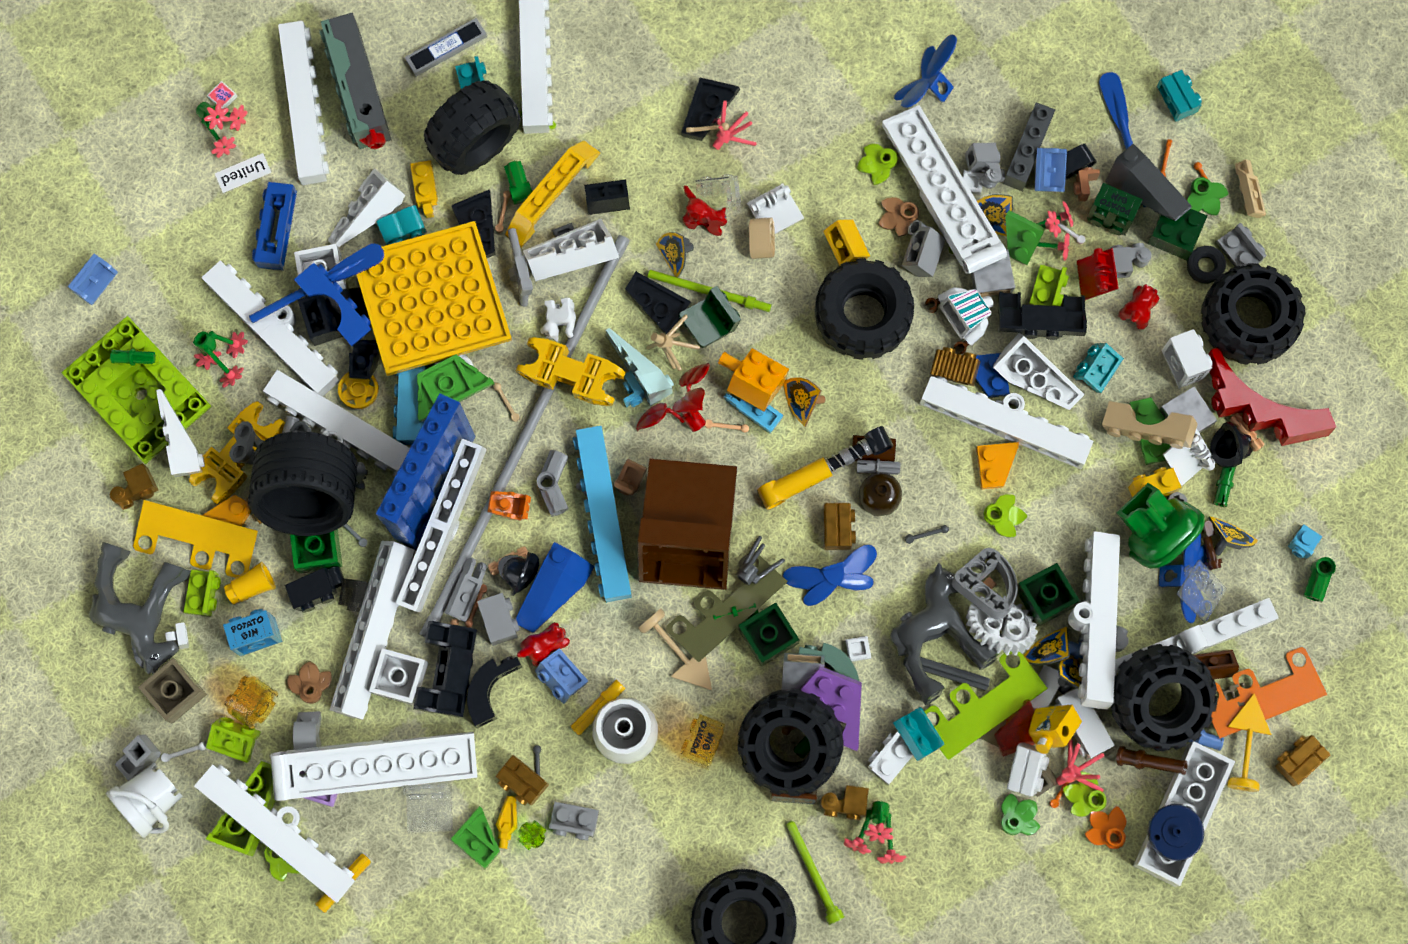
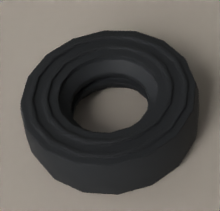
(1207, 252)

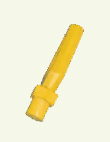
(507, 821)

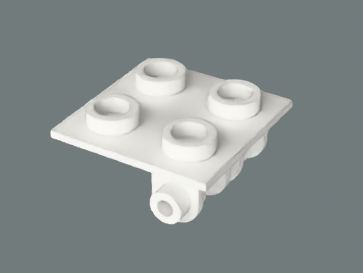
(778, 205)
(1190, 460)

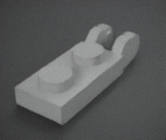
(466, 590)

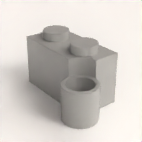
(923, 250)

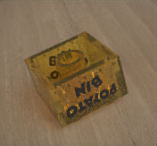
(703, 741)

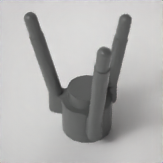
(748, 571)

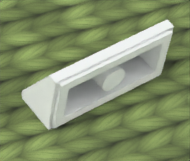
(1049, 677)

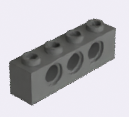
(1027, 148)

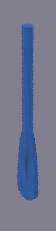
(1116, 103)
(352, 265)

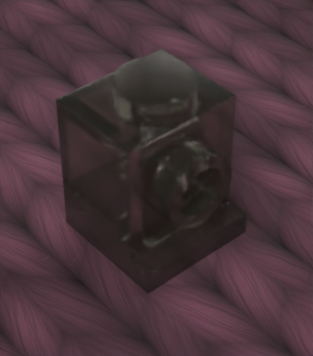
(352, 594)

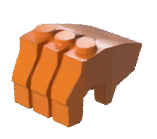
(509, 505)

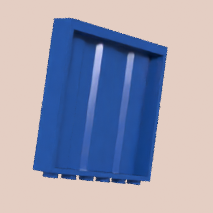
(423, 472)

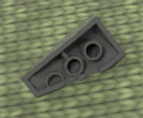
(1141, 178)

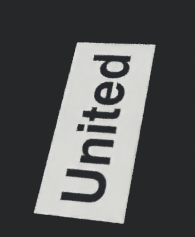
(243, 173)

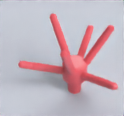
(726, 136)
(1073, 772)

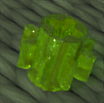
(531, 835)

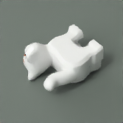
(559, 316)

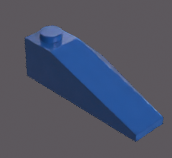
(556, 582)

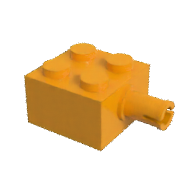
(755, 378)

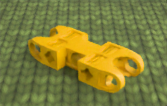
(585, 377)
(225, 483)

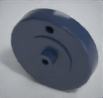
(1175, 832)

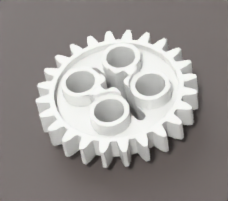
(1016, 627)

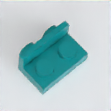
(470, 72)
(1098, 366)
(918, 733)

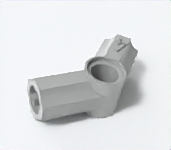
(552, 495)

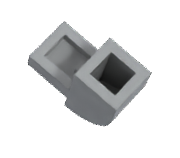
(307, 730)
(138, 755)

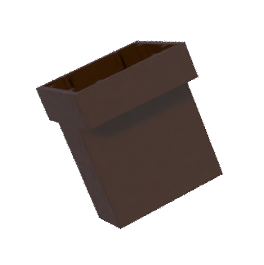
(687, 524)

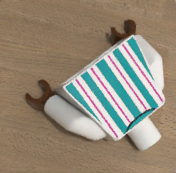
(965, 312)

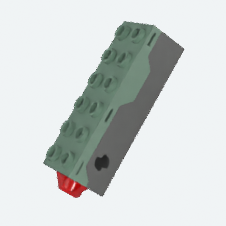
(354, 82)

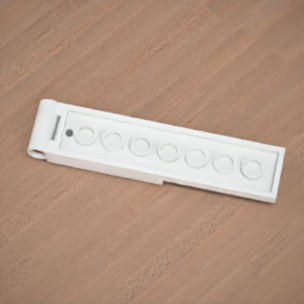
(944, 190)
(372, 765)

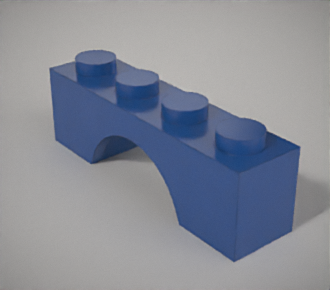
(314, 282)

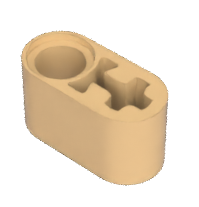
(762, 238)

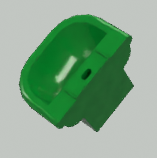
(1159, 526)

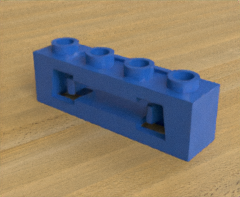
(267, 254)

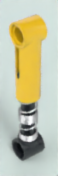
(779, 490)

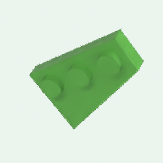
(1149, 414)

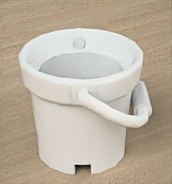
(145, 800)

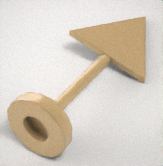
(691, 671)

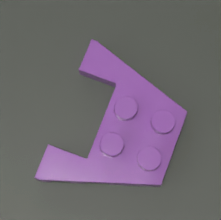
(843, 697)

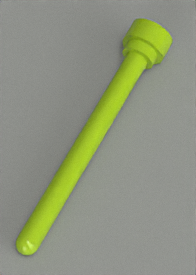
(833, 913)

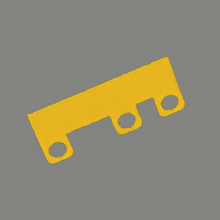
(201, 531)

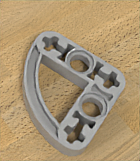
(974, 579)

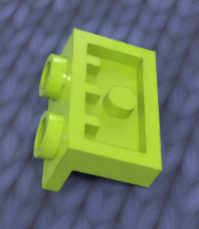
(1048, 286)
(201, 593)
(232, 739)

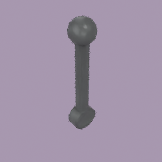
(910, 538)
(537, 749)

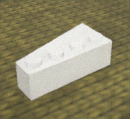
(571, 251)

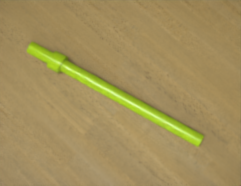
(749, 301)

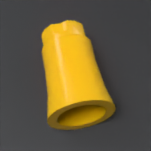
(250, 584)

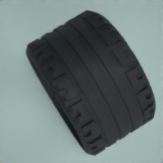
(303, 483)

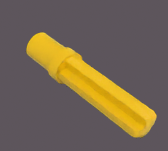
(589, 715)
(357, 868)

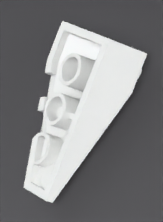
(376, 201)
(1029, 369)
(181, 452)

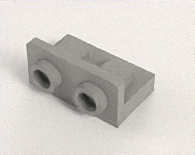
(1241, 247)
(573, 820)

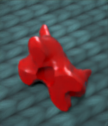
(700, 213)
(1140, 306)
(540, 645)

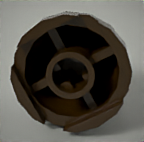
(880, 494)

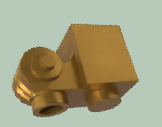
(140, 486)
(853, 803)

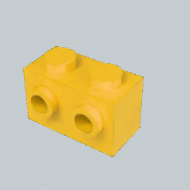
(846, 241)
(1163, 479)

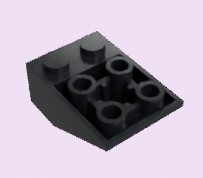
(323, 314)

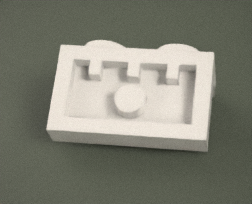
(891, 758)

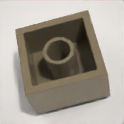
(172, 690)

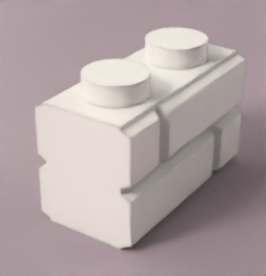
(1027, 770)

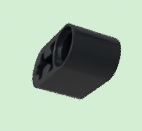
(1077, 159)

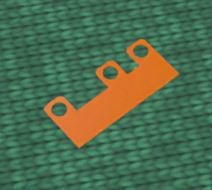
(1273, 698)

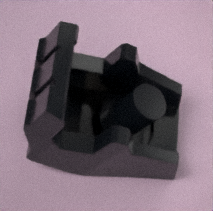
(363, 359)

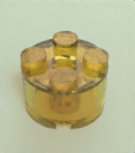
(251, 701)

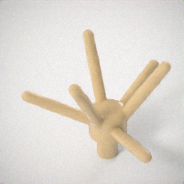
(666, 342)

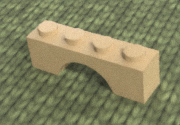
(1175, 430)

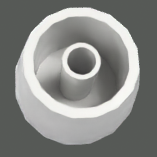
(628, 746)

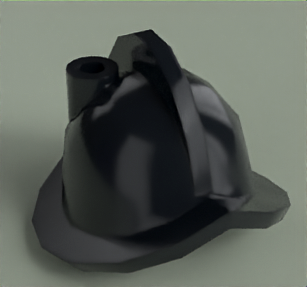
(1230, 446)
(518, 571)

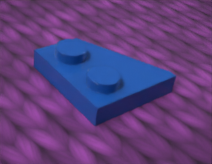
(990, 380)

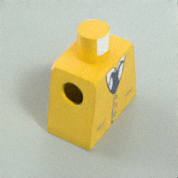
(1053, 727)

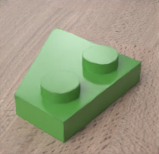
(1022, 236)
(477, 839)

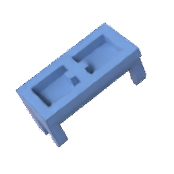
(1050, 169)
(92, 279)

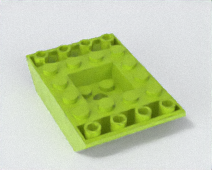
(114, 387)

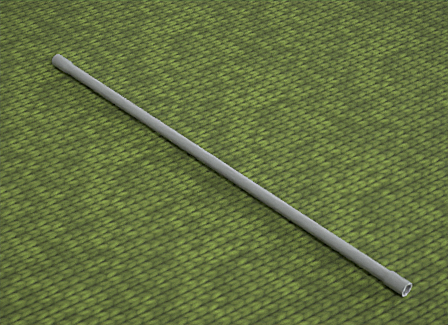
(621, 244)

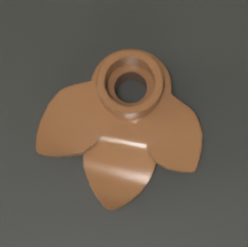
(895, 216)
(308, 679)

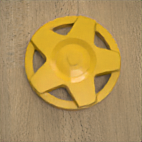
(358, 391)

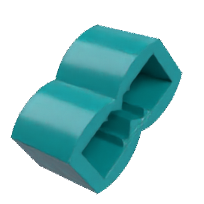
(401, 225)

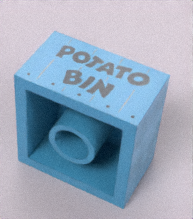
(252, 632)

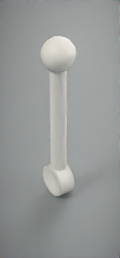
(1080, 239)
(166, 757)

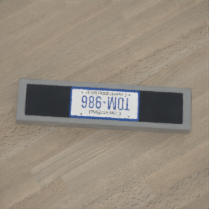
(446, 47)

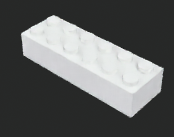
(1197, 790)

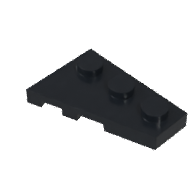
(707, 106)
(478, 209)
(657, 301)

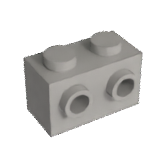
(497, 619)

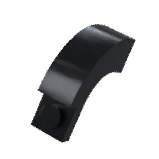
(480, 688)

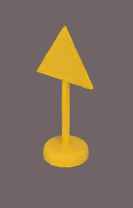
(1252, 720)

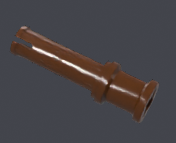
(1141, 759)

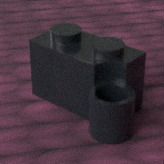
(314, 588)

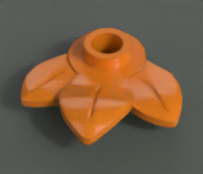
(1104, 825)

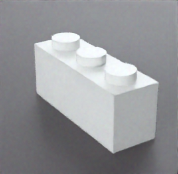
(1091, 732)

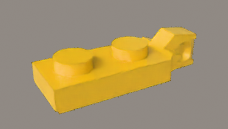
(424, 186)

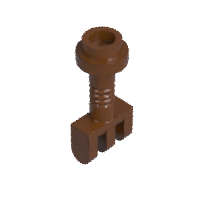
(1207, 532)

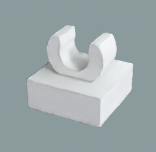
(179, 636)

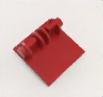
(1097, 273)

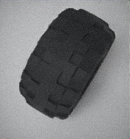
(471, 127)
(868, 279)
(1234, 336)
(1143, 676)
(808, 715)
(746, 886)

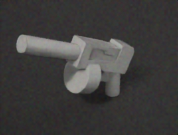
(520, 271)

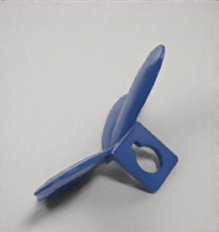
(931, 64)
(1191, 555)
(843, 574)

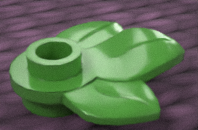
(1209, 198)
(1021, 813)

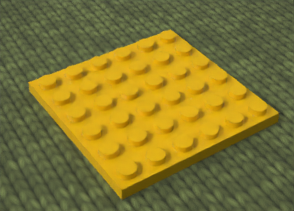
(433, 299)

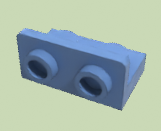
(560, 676)

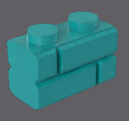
(1179, 95)

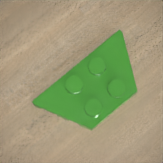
(451, 378)

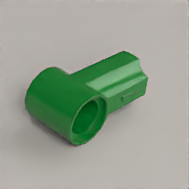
(519, 186)
(1319, 581)

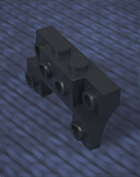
(1042, 320)
(451, 671)

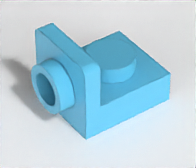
(632, 386)
(1304, 542)

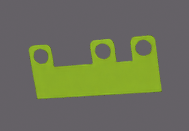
(984, 714)

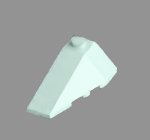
(648, 375)

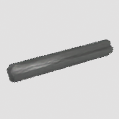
(953, 673)

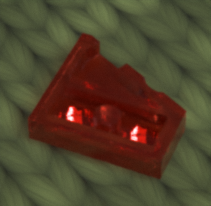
(1015, 730)

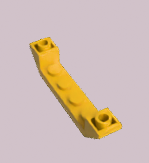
(550, 188)

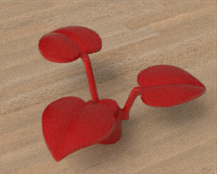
(688, 405)

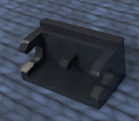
(607, 197)

